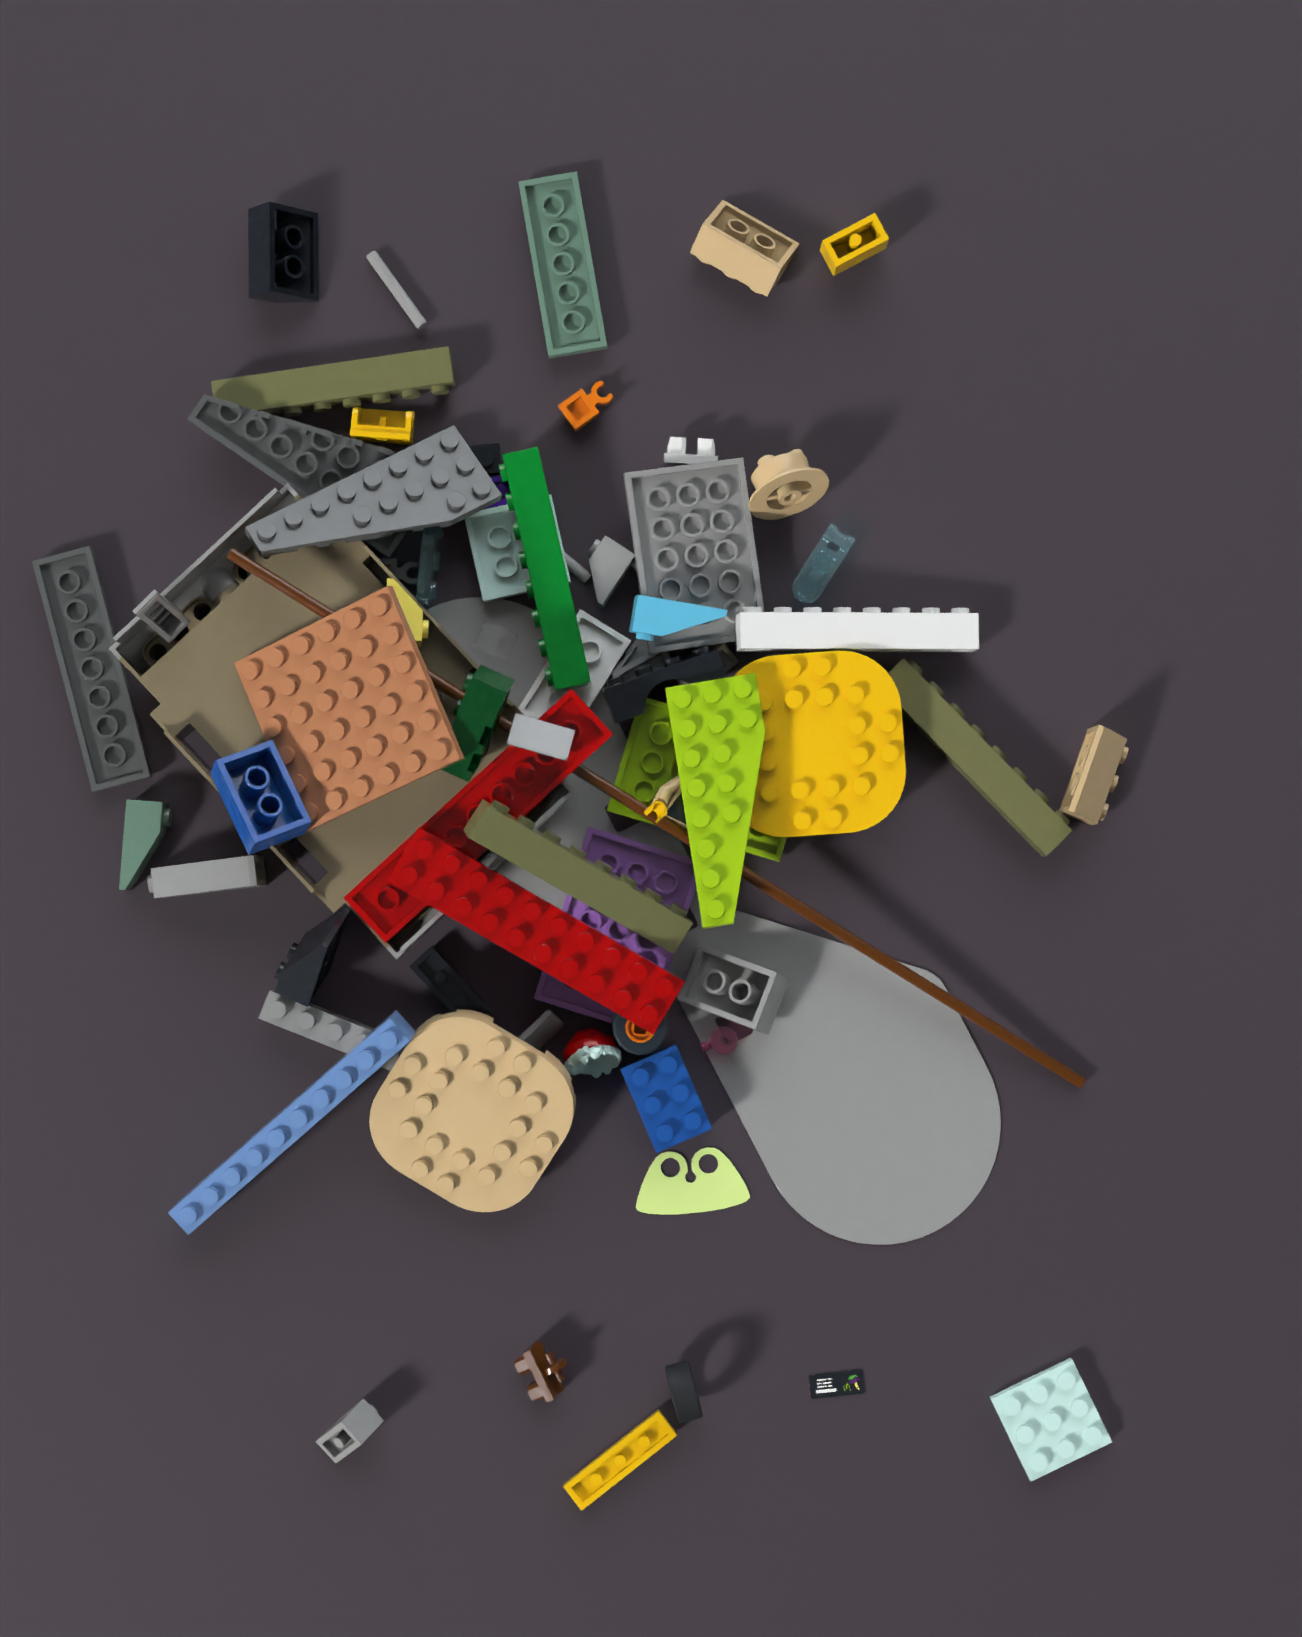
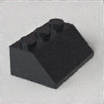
(283, 254)

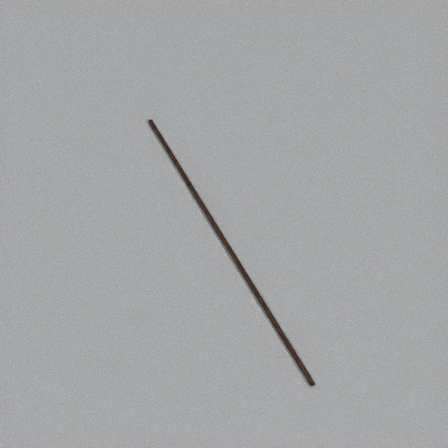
(747, 874)

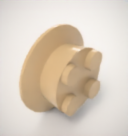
(785, 485)

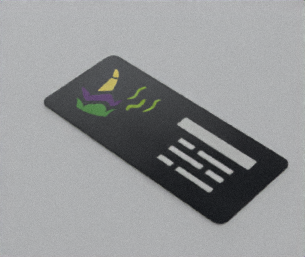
(836, 1384)

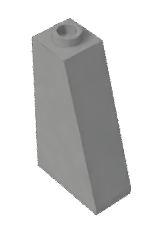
(207, 876)

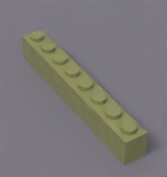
(342, 383)
(977, 761)
(578, 876)

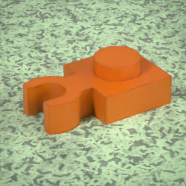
(581, 408)

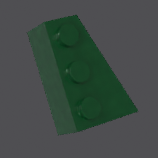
(478, 718)

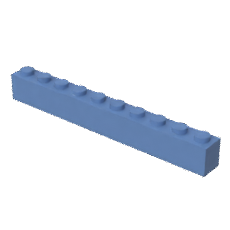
(292, 1122)

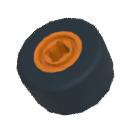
(637, 1043)

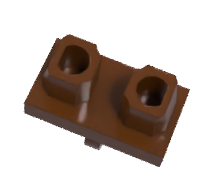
(545, 1371)

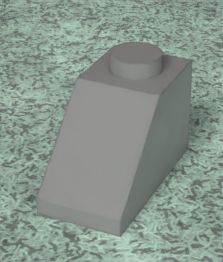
(608, 567)
(350, 1431)

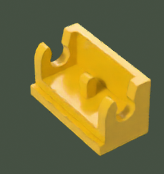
(382, 426)

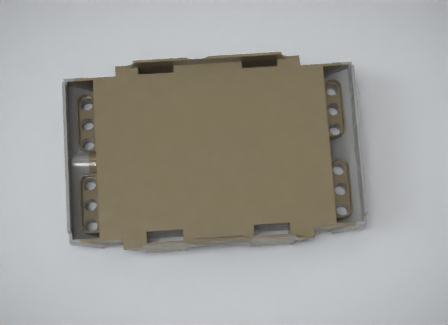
(204, 693)

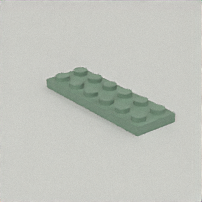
(562, 265)

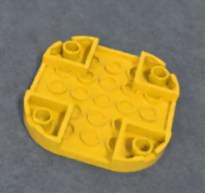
(828, 744)

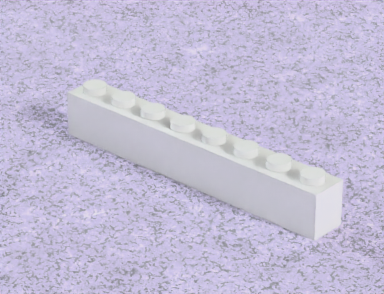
(856, 631)

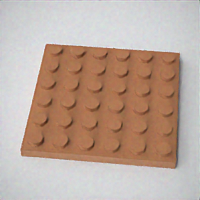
(350, 707)

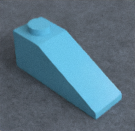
(661, 616)

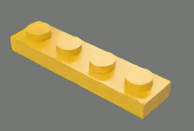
(620, 1459)

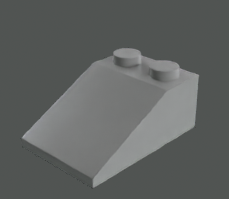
(734, 989)

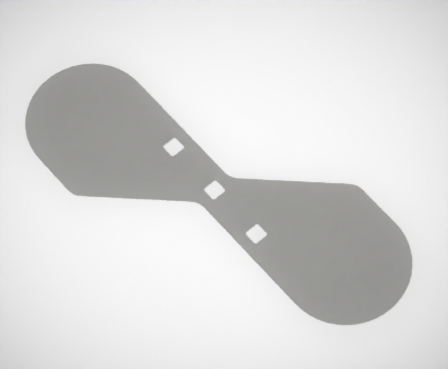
(863, 1087)

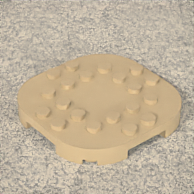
(472, 1111)

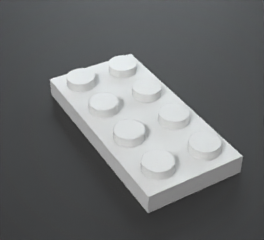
(602, 651)

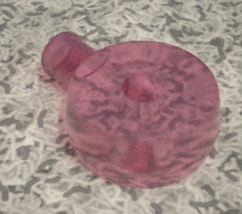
(715, 1044)

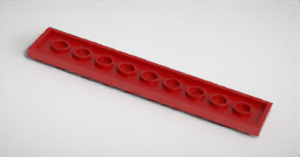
(513, 778)
(535, 930)

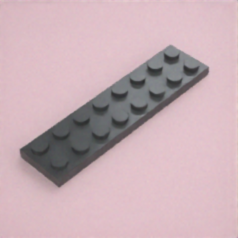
(90, 671)

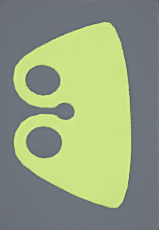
(677, 1196)

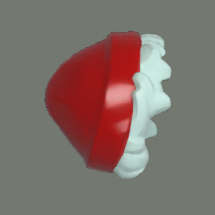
(591, 1053)

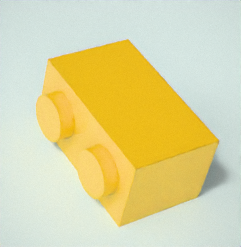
(854, 244)

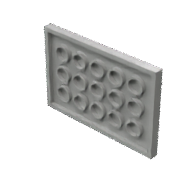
(695, 544)

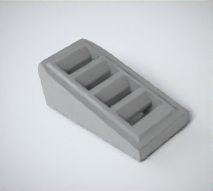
(161, 616)

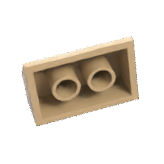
(744, 248)
(1094, 775)

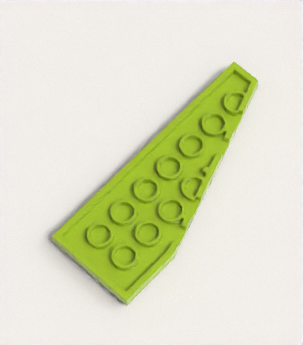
(718, 760)

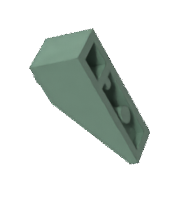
(143, 832)

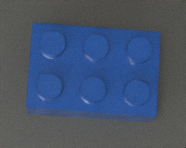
(260, 797)
(666, 1097)

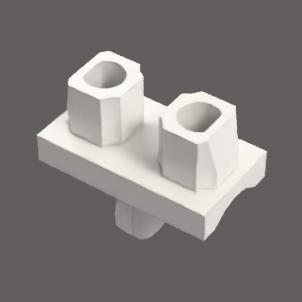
(676, 451)

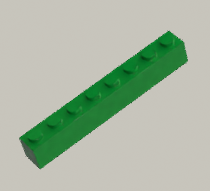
(546, 570)

